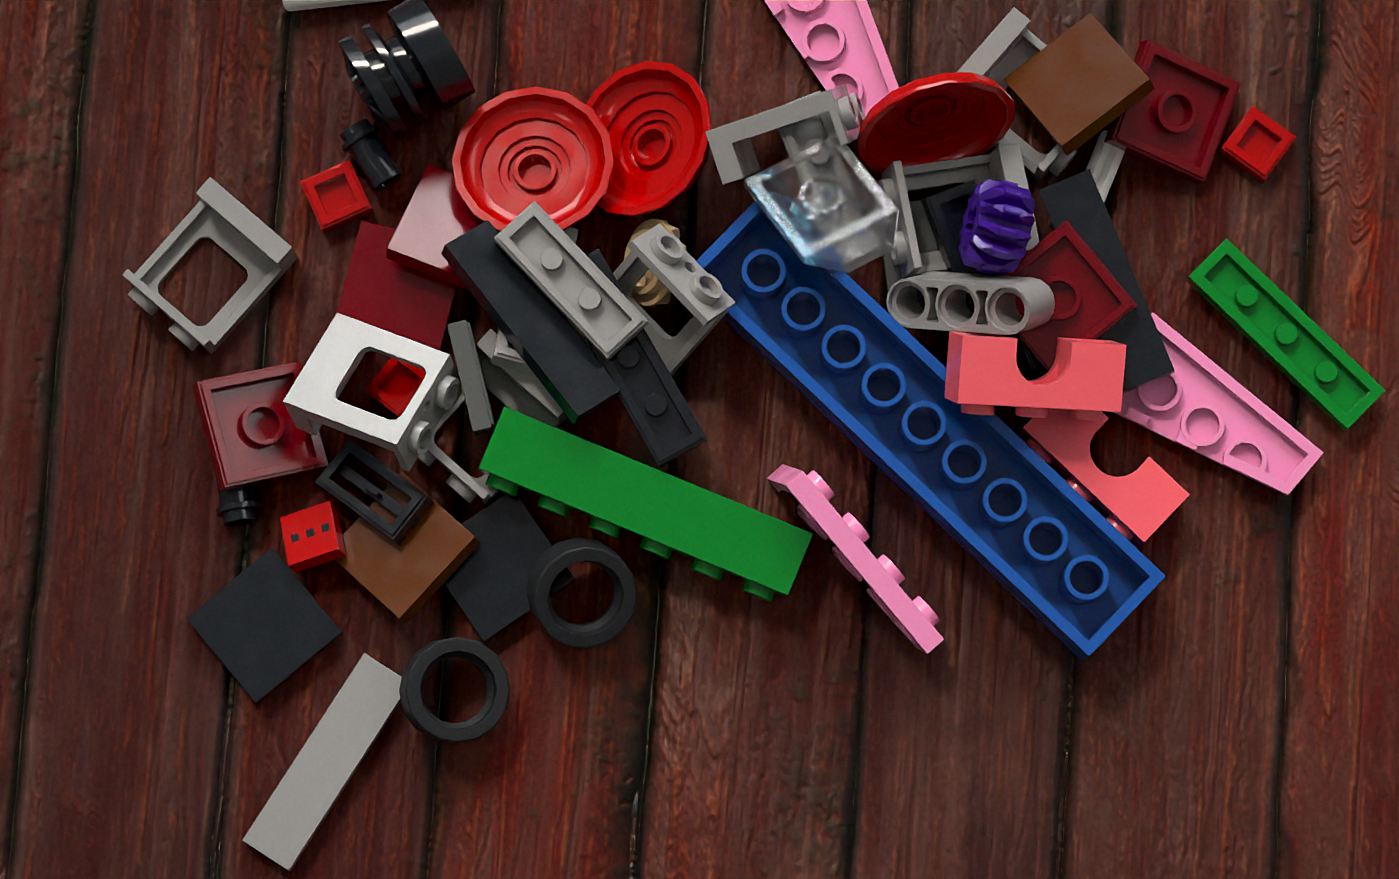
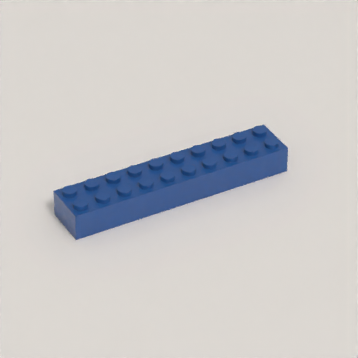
(955, 465)

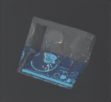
(827, 207)

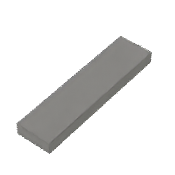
(326, 763)

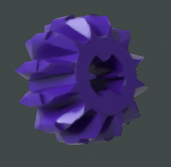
(996, 227)

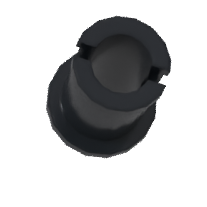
(370, 154)
(237, 506)

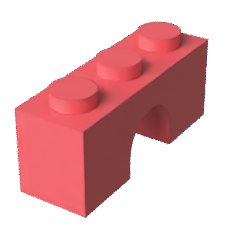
(1083, 378)
(1131, 502)

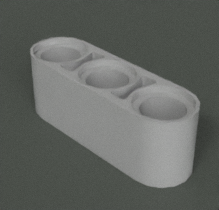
(992, 297)

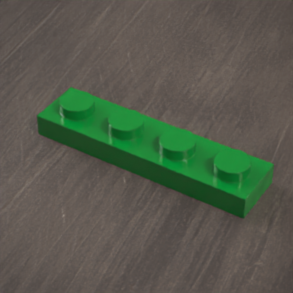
(1285, 335)

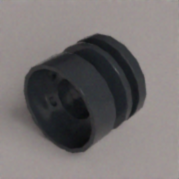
(406, 67)

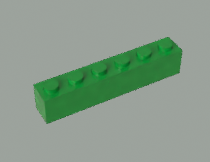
(645, 503)

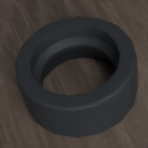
(603, 627)
(495, 680)

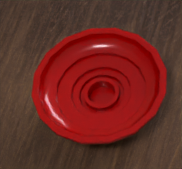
(935, 121)
(655, 135)
(533, 149)

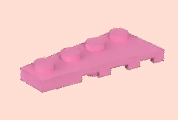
(839, 45)
(1219, 418)
(913, 617)

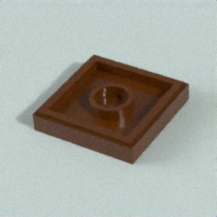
(1079, 84)
(408, 573)

